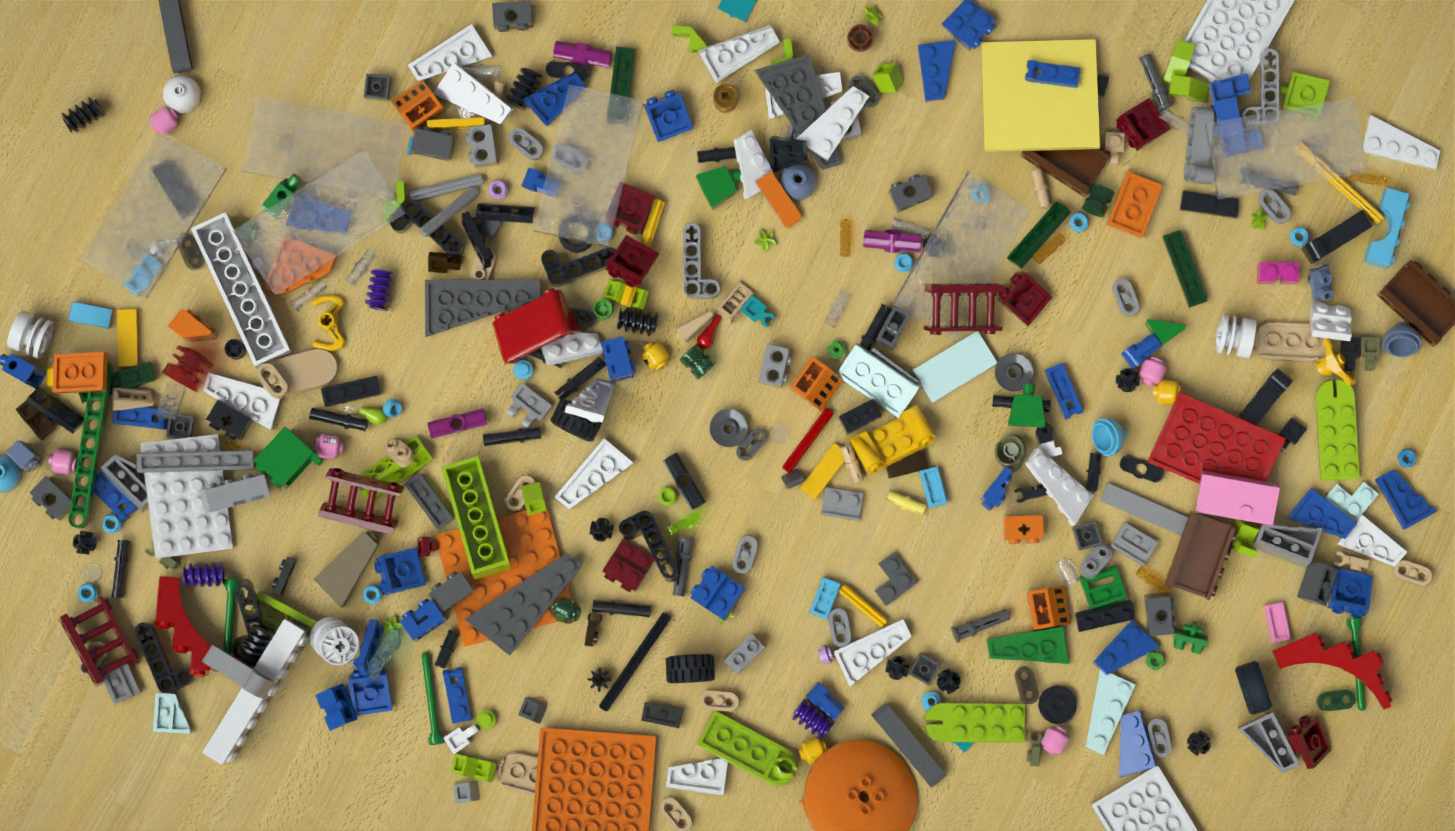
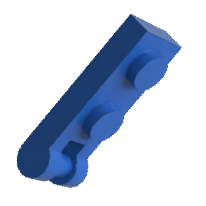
(1052, 74)
(1063, 390)
(139, 417)
(113, 497)
(369, 646)
(457, 696)

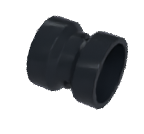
(231, 349)

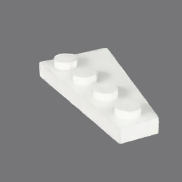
(828, 84)
(833, 124)
(1393, 144)
(1063, 488)
(869, 651)

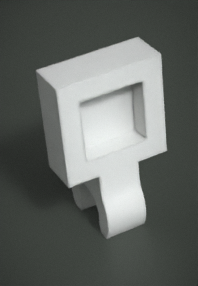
(459, 739)

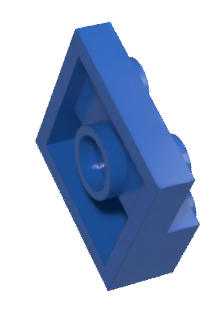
(969, 24)
(667, 115)
(995, 493)
(399, 571)
(717, 592)
(1350, 593)
(370, 695)

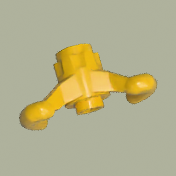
(333, 326)
(1334, 363)

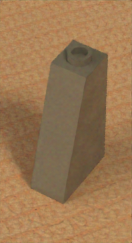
(347, 568)

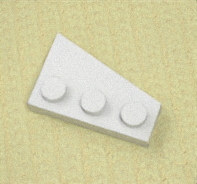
(751, 161)
(572, 348)
(1373, 542)
(699, 777)

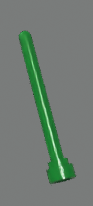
(230, 588)
(1355, 625)
(435, 736)

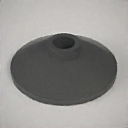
(1020, 365)
(723, 419)

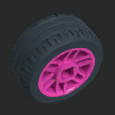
(1253, 687)

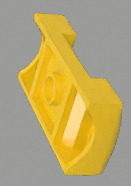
(893, 441)

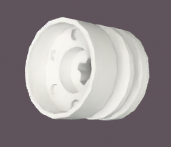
(27, 332)
(1236, 336)
(334, 641)

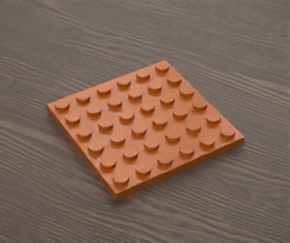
(530, 549)
(593, 781)

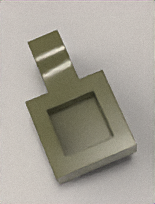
(1370, 349)
(166, 562)
(1034, 754)

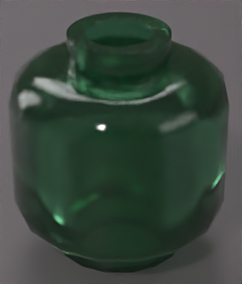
(566, 610)

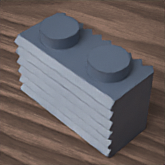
(24, 456)

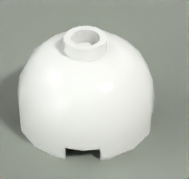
(182, 94)

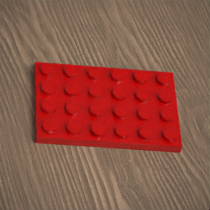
(1213, 441)

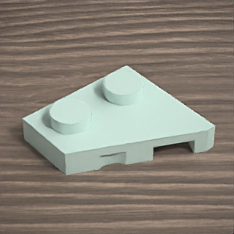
(169, 715)

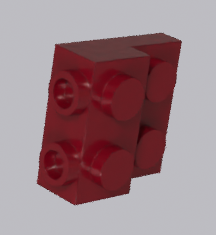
(1142, 124)
(633, 209)
(631, 262)
(1024, 297)
(628, 566)
(1310, 740)

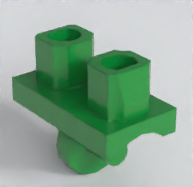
(1192, 635)

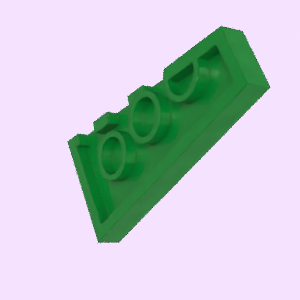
(1039, 645)

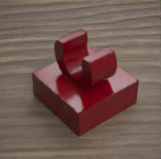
(424, 546)

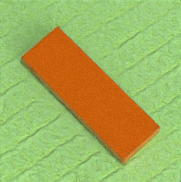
(778, 199)

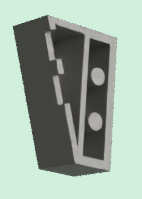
(127, 480)
(234, 493)
(1288, 543)
(1271, 740)

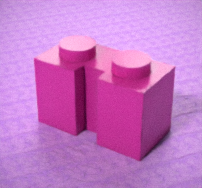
(1284, 271)

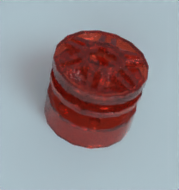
(187, 368)

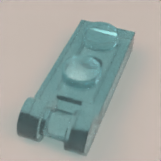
(384, 654)

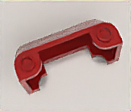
(534, 326)

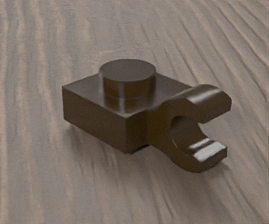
(441, 263)
(591, 635)

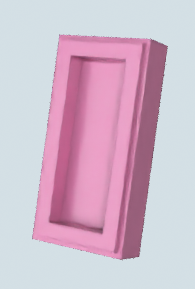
(1277, 622)

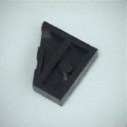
(786, 152)

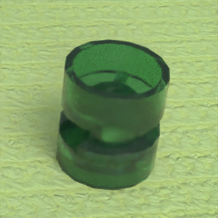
(1098, 199)
(697, 361)

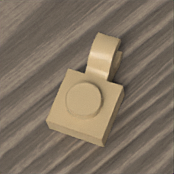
(1114, 144)
(1355, 563)

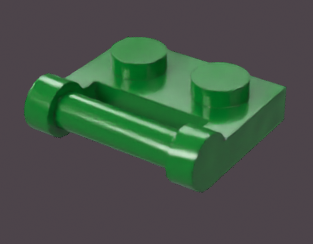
(1106, 593)

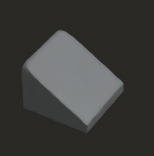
(466, 792)

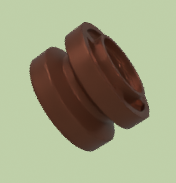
(860, 47)

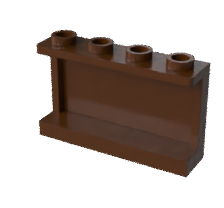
(1071, 167)
(1420, 302)
(1201, 555)

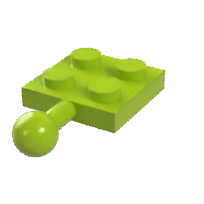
(1303, 90)

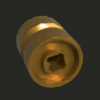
(725, 98)

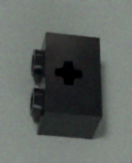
(222, 411)
(859, 417)

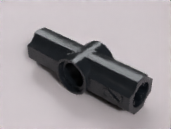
(677, 470)

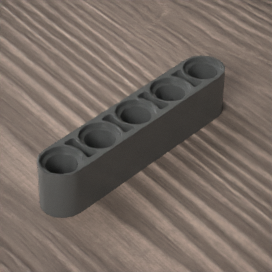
(175, 35)
(908, 745)

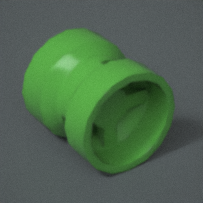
(603, 309)

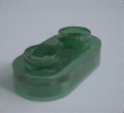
(1336, 700)

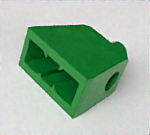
(718, 185)
(282, 190)
(1027, 409)

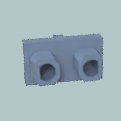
(1320, 283)

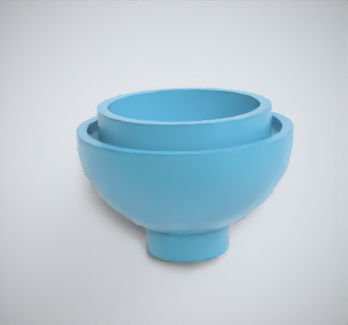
(1108, 436)
(10, 473)

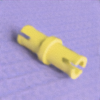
(905, 502)

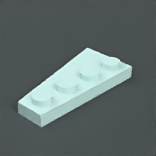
(1109, 703)

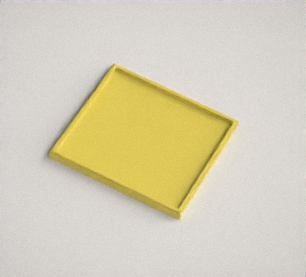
(1039, 115)

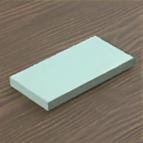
(954, 366)
(877, 380)

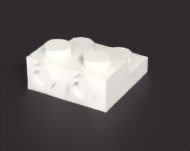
(1330, 321)

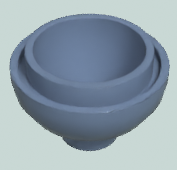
(800, 190)
(1401, 340)

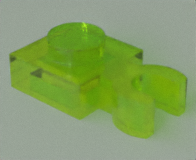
(688, 522)

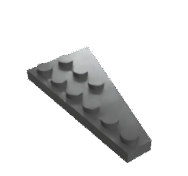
(798, 97)
(464, 301)
(517, 611)

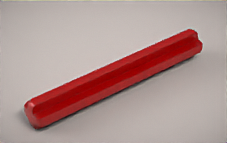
(808, 439)

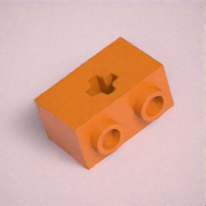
(1013, 523)

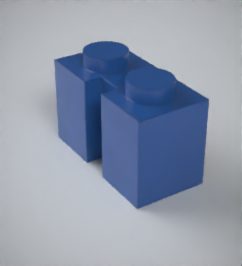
(337, 707)

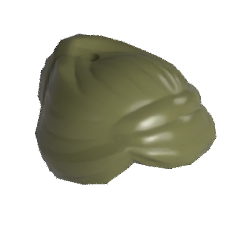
(1010, 448)

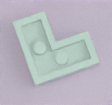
(1353, 504)

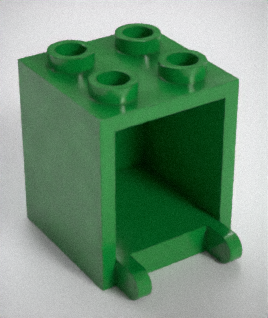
(285, 458)

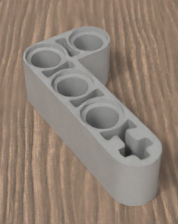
(1265, 86)
(1197, 151)
(695, 261)
(238, 671)

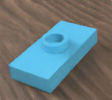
(933, 487)
(824, 598)

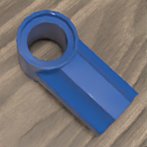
(534, 180)
(1137, 353)
(821, 698)

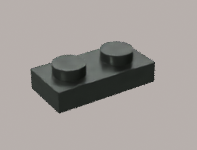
(286, 567)
(661, 714)

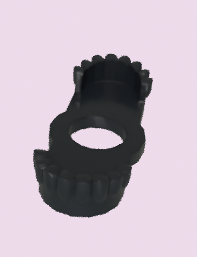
(556, 69)
(1152, 473)

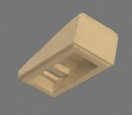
(728, 318)
(689, 329)
(125, 398)

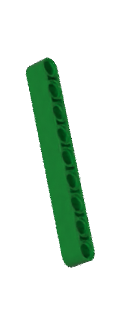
(93, 453)

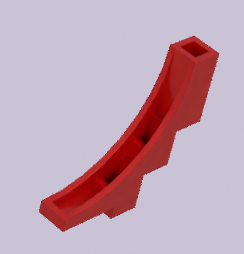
(185, 638)
(1363, 667)

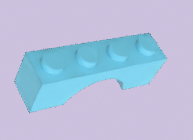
(1393, 205)

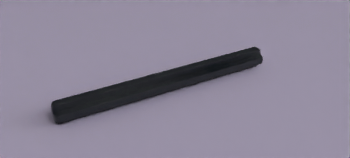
(634, 662)

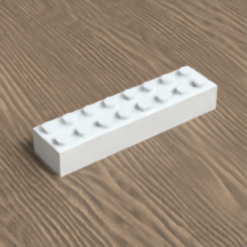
(241, 290)
(246, 707)

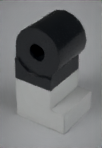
(1046, 442)

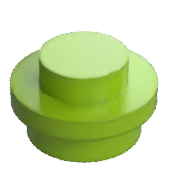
(667, 496)
(486, 719)

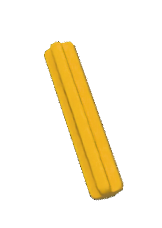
(862, 605)

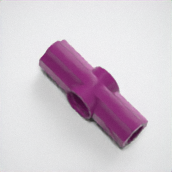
(582, 54)
(892, 241)
(469, 421)

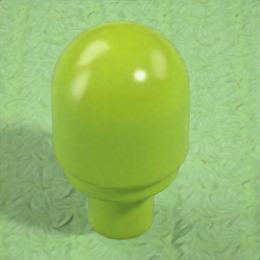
(373, 415)

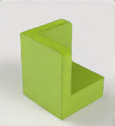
(888, 77)
(534, 498)

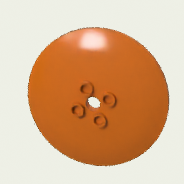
(853, 768)

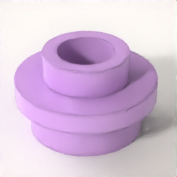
(498, 183)
(826, 654)

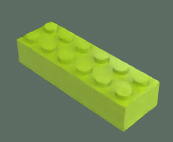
(476, 517)

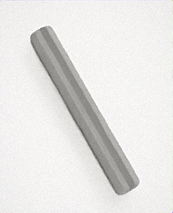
(447, 187)
(449, 211)

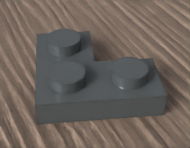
(899, 581)

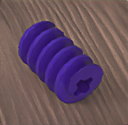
(378, 289)
(204, 575)
(812, 719)

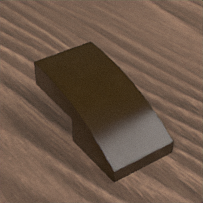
(36, 420)
(907, 465)

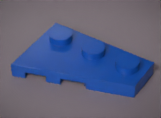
(550, 100)

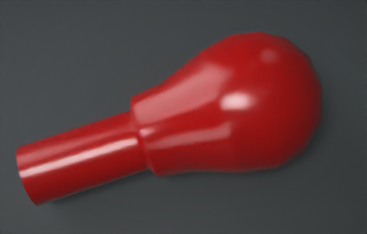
(706, 338)

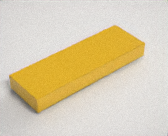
(455, 124)
(127, 337)
(823, 472)

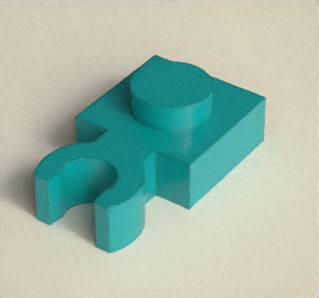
(755, 309)

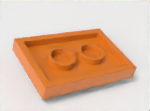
(1134, 204)
(80, 372)

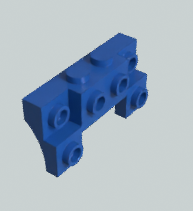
(1225, 93)

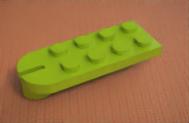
(1336, 431)
(976, 722)
(748, 750)

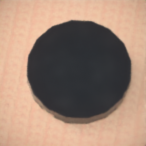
(1057, 704)

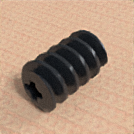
(523, 87)
(82, 114)
(637, 321)
(256, 644)

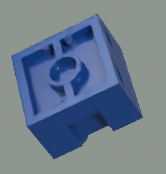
(617, 359)
(423, 620)

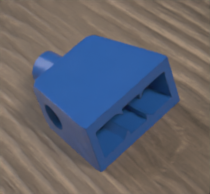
(22, 370)

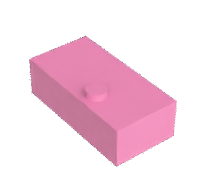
(1237, 497)

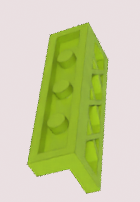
(393, 471)
(285, 609)

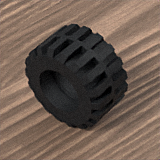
(574, 424)
(690, 668)

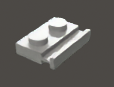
(842, 504)
(1134, 544)
(121, 684)

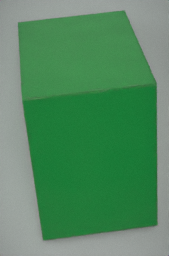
(1164, 330)

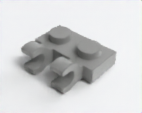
(529, 401)

